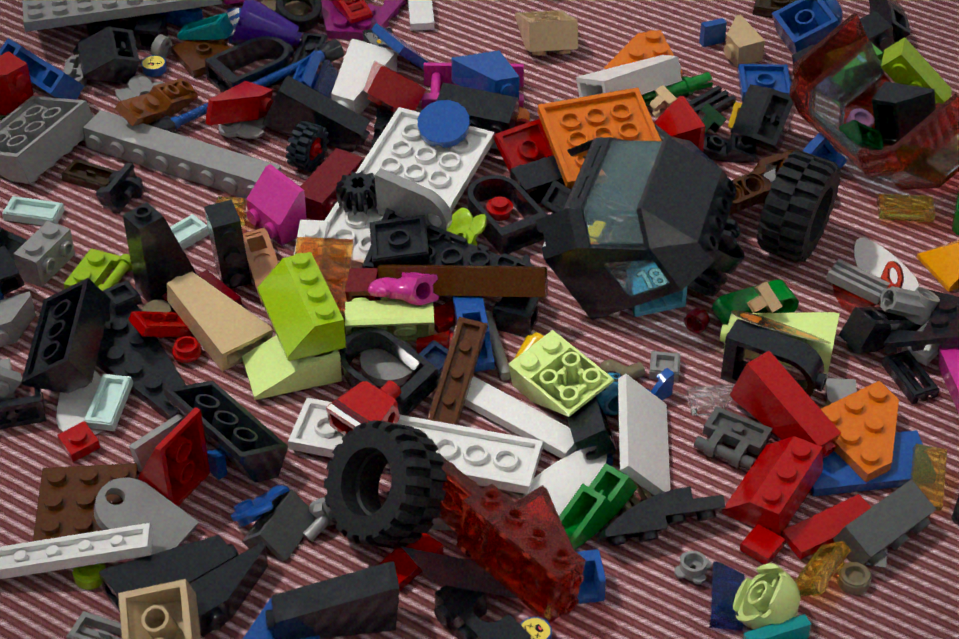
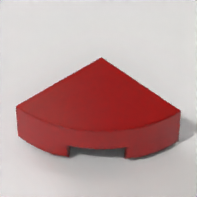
(444, 317)

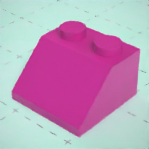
(276, 205)

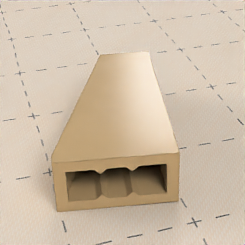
(216, 320)

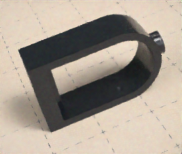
(221, 66)
(515, 235)
(786, 349)
(415, 390)

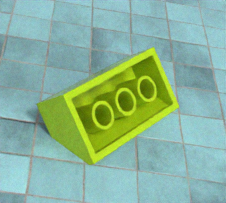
(302, 308)

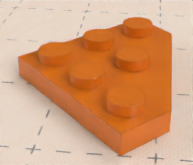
(641, 47)
(866, 428)

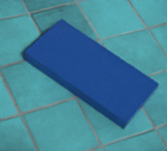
(841, 478)

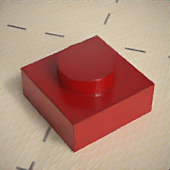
(78, 441)

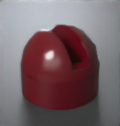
(694, 317)

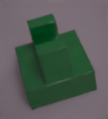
(711, 118)

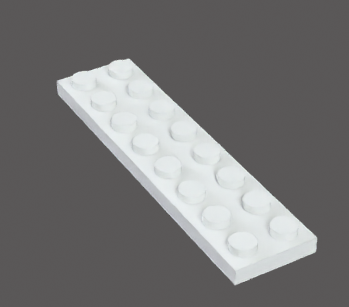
(480, 454)

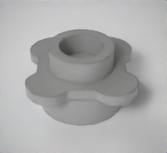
(694, 560)

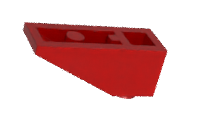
(239, 104)

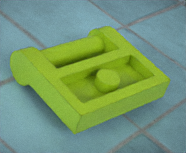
(97, 266)

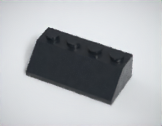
(67, 339)
(232, 429)

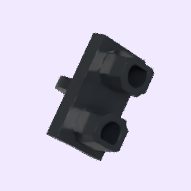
(121, 189)

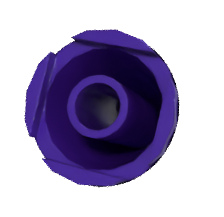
(259, 20)

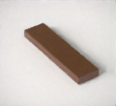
(458, 371)

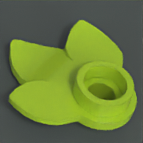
(467, 226)

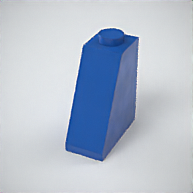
(486, 72)

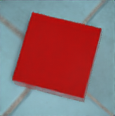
(762, 544)

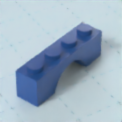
(45, 74)

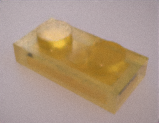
(906, 207)
(821, 568)

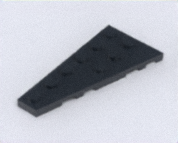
(142, 358)

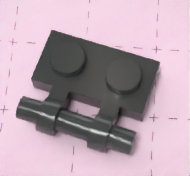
(735, 431)

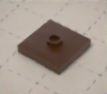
(194, 52)

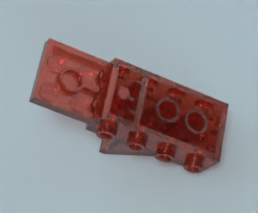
(515, 542)

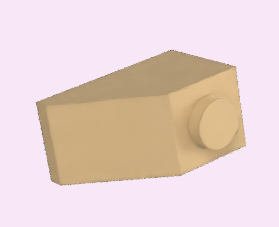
(743, 43)

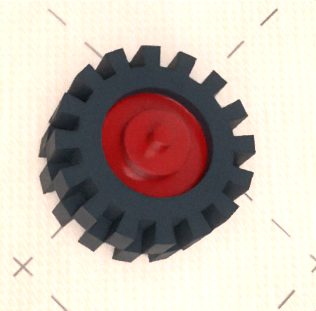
(307, 146)

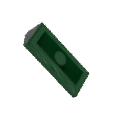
(863, 135)

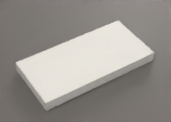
(643, 436)

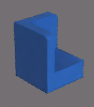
(594, 581)

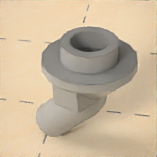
(320, 512)

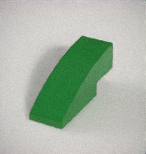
(596, 505)

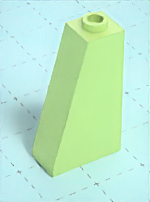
(816, 323)

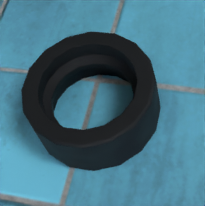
(304, 22)

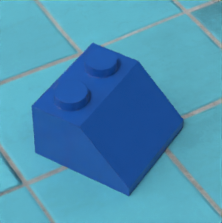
(804, 23)

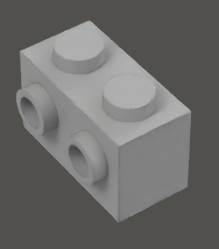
(44, 253)

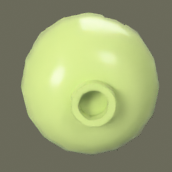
(767, 598)

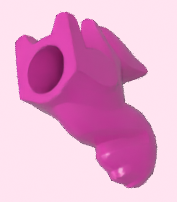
(411, 287)

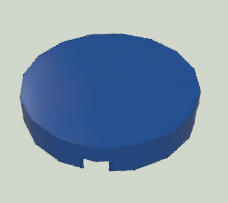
(443, 123)

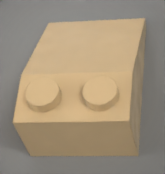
(548, 31)

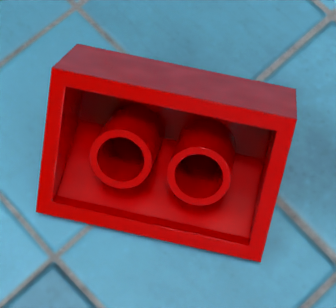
(776, 484)

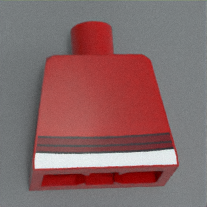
(363, 405)

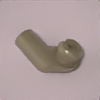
(634, 371)

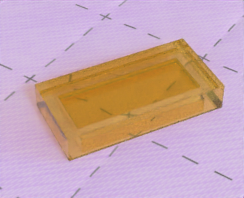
(929, 472)

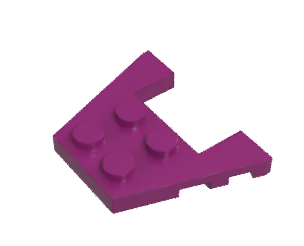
(339, 27)

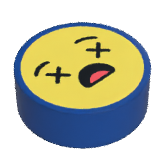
(153, 66)
(537, 627)

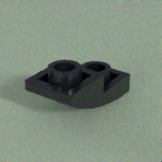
(736, 149)

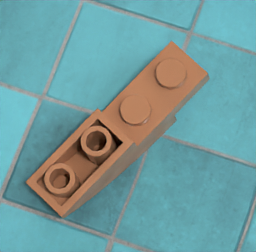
(260, 255)

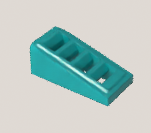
(210, 28)

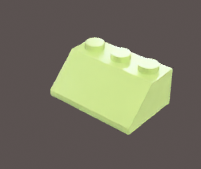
(393, 315)

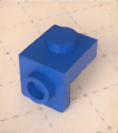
(822, 148)

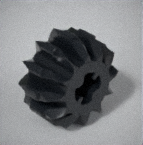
(357, 192)

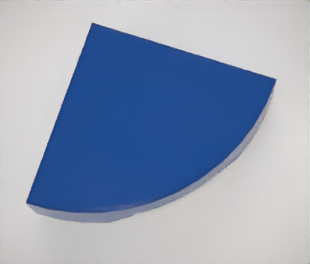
(664, 386)
(217, 463)

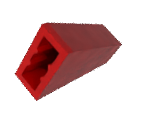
(782, 404)

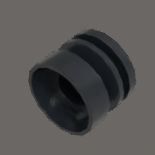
(715, 276)

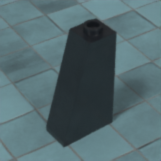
(301, 103)
(153, 252)
(175, 564)
(338, 606)

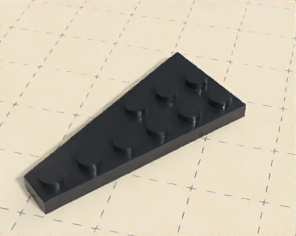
(453, 249)

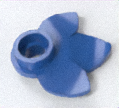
(251, 510)

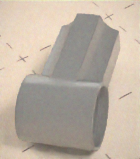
(914, 305)

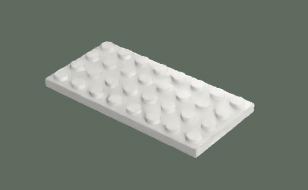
(408, 156)

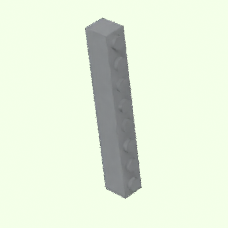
(174, 154)

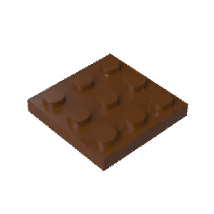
(69, 498)

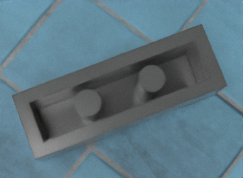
(887, 524)

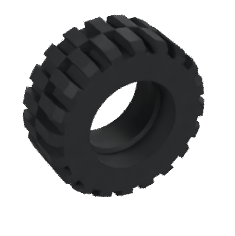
(798, 206)
(414, 488)

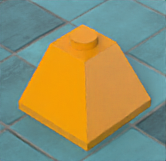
(943, 264)

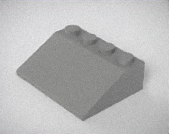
(40, 135)

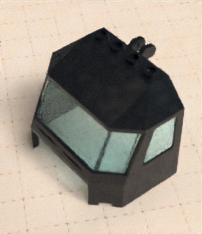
(638, 222)

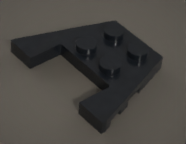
(941, 328)

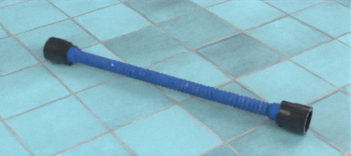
(329, 51)

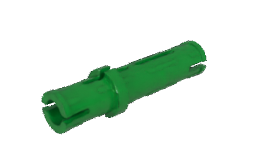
(684, 87)

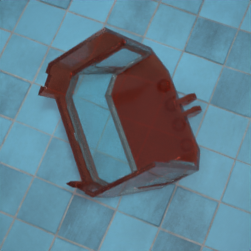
(844, 76)

